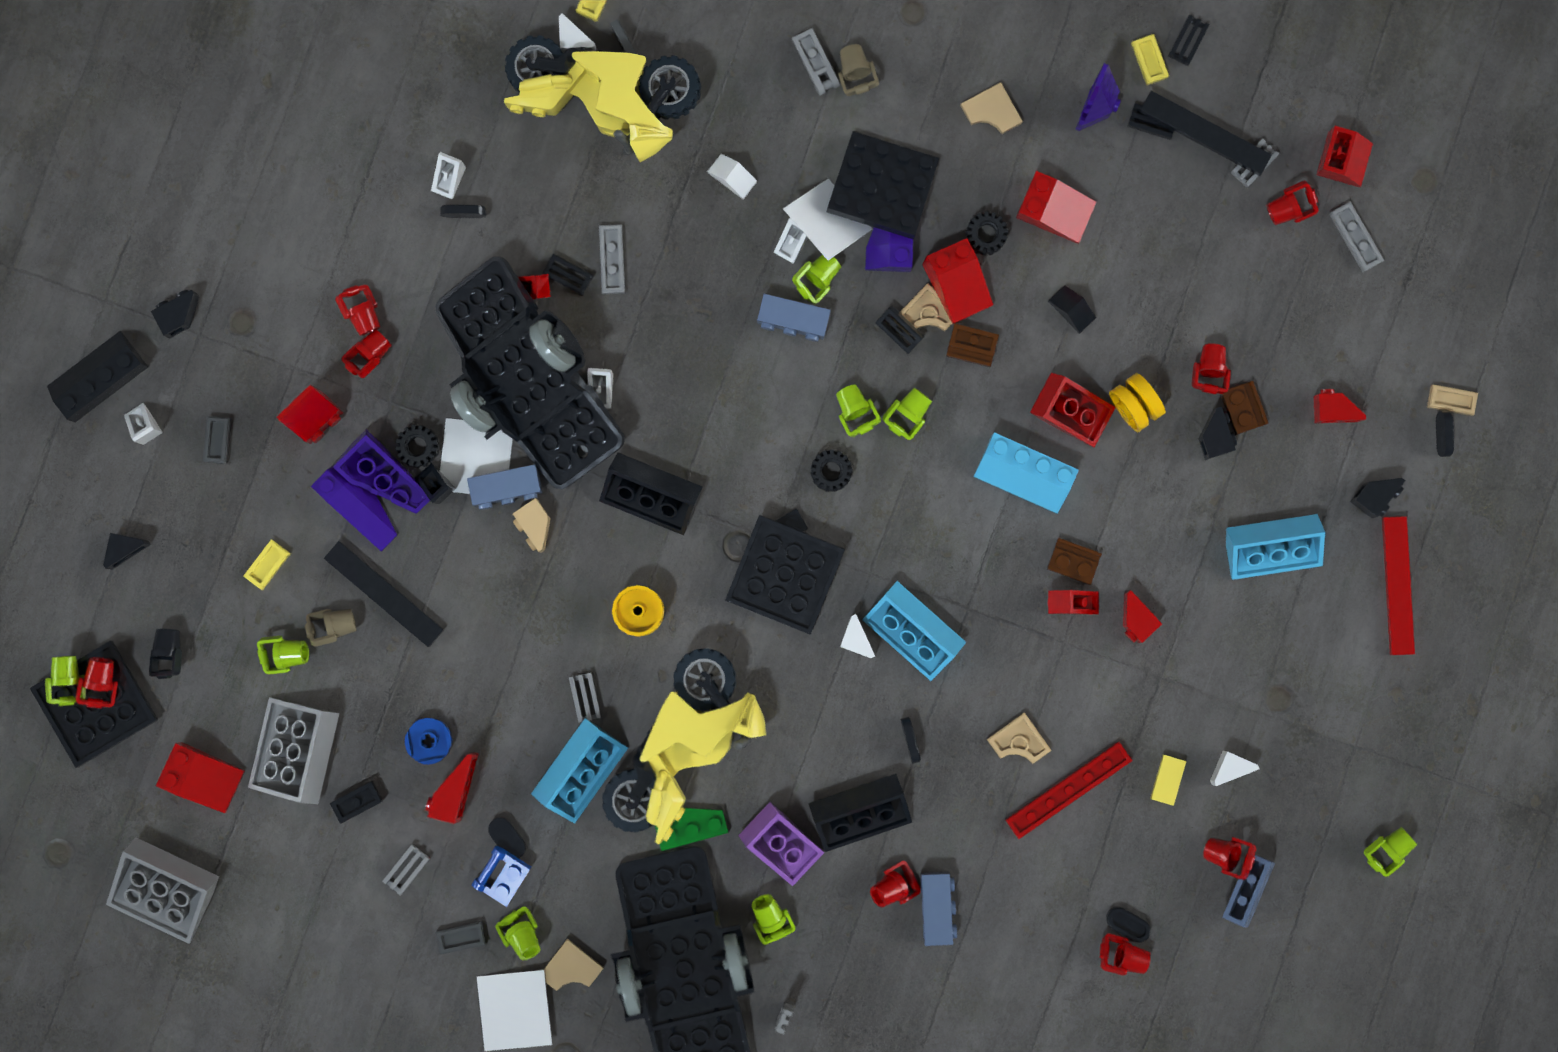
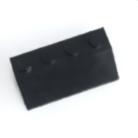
(96, 377)
(650, 493)
(860, 812)

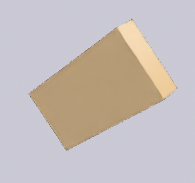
(1452, 400)

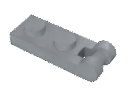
(815, 61)

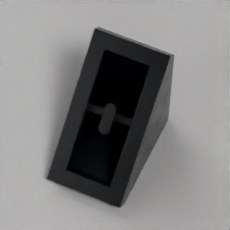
(1072, 308)
(434, 484)
(122, 548)

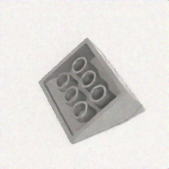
(293, 751)
(161, 890)

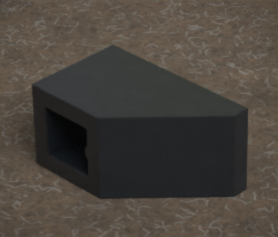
(176, 314)
(1216, 436)
(1375, 496)

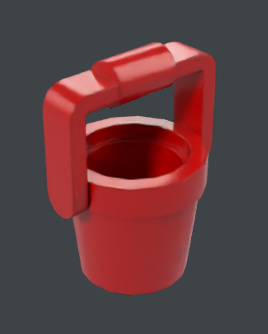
(1287, 207)
(362, 315)
(371, 348)
(1212, 365)
(99, 678)
(1228, 854)
(894, 887)
(1127, 956)

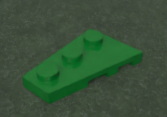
(695, 826)

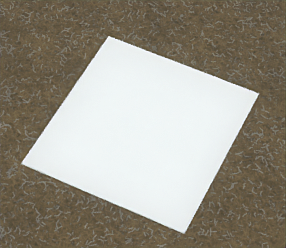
(826, 231)
(470, 455)
(514, 1010)

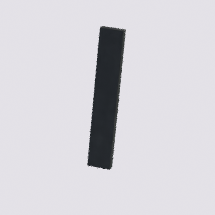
(1205, 133)
(383, 594)

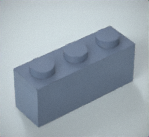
(793, 317)
(505, 487)
(1248, 892)
(938, 908)

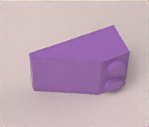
(780, 844)

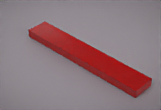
(1398, 585)
(1068, 790)

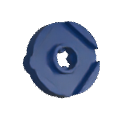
(420, 751)

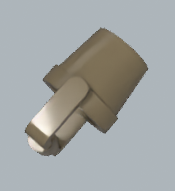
(855, 68)
(336, 622)

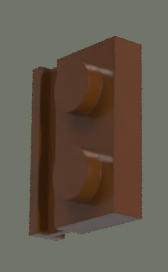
(972, 345)
(1244, 408)
(1074, 561)

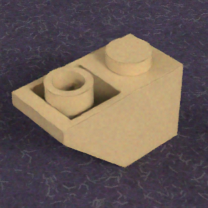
(535, 523)

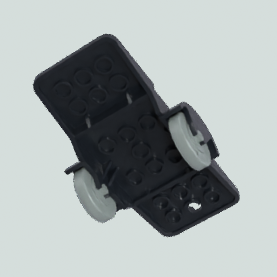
(524, 375)
(680, 961)

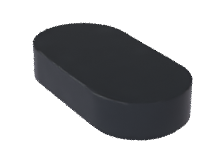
(463, 211)
(1444, 433)
(910, 740)
(507, 836)
(1128, 924)

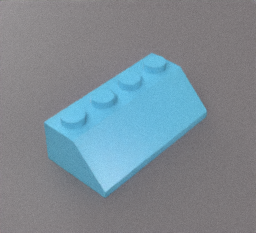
(1025, 473)
(1275, 546)
(914, 631)
(579, 771)

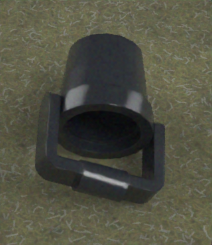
(165, 647)

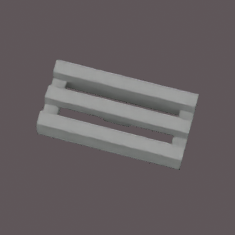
(1241, 177)
(584, 695)
(393, 885)
(783, 1017)

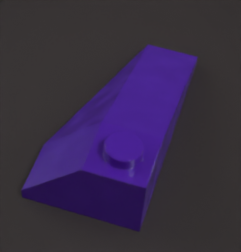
(1100, 100)
(888, 252)
(375, 469)
(357, 507)

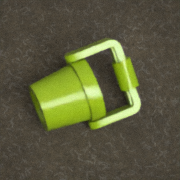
(819, 274)
(854, 406)
(913, 407)
(285, 654)
(63, 672)
(1396, 845)
(770, 919)
(521, 935)

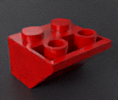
(1345, 156)

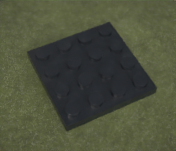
(882, 185)
(785, 574)
(92, 731)

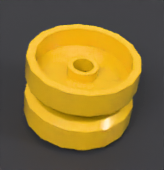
(1137, 402)
(630, 599)

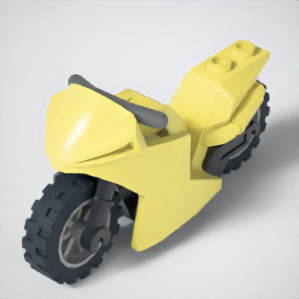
(610, 85)
(682, 740)

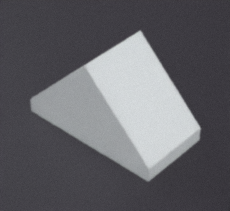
(573, 37)
(447, 175)
(732, 175)
(791, 242)
(602, 383)
(142, 425)
(855, 639)
(1230, 768)

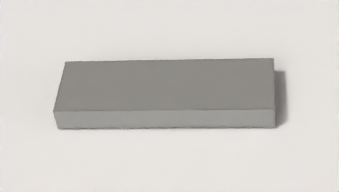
(1356, 237)
(612, 259)

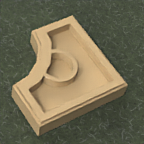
(992, 107)
(926, 310)
(1019, 738)
(571, 965)

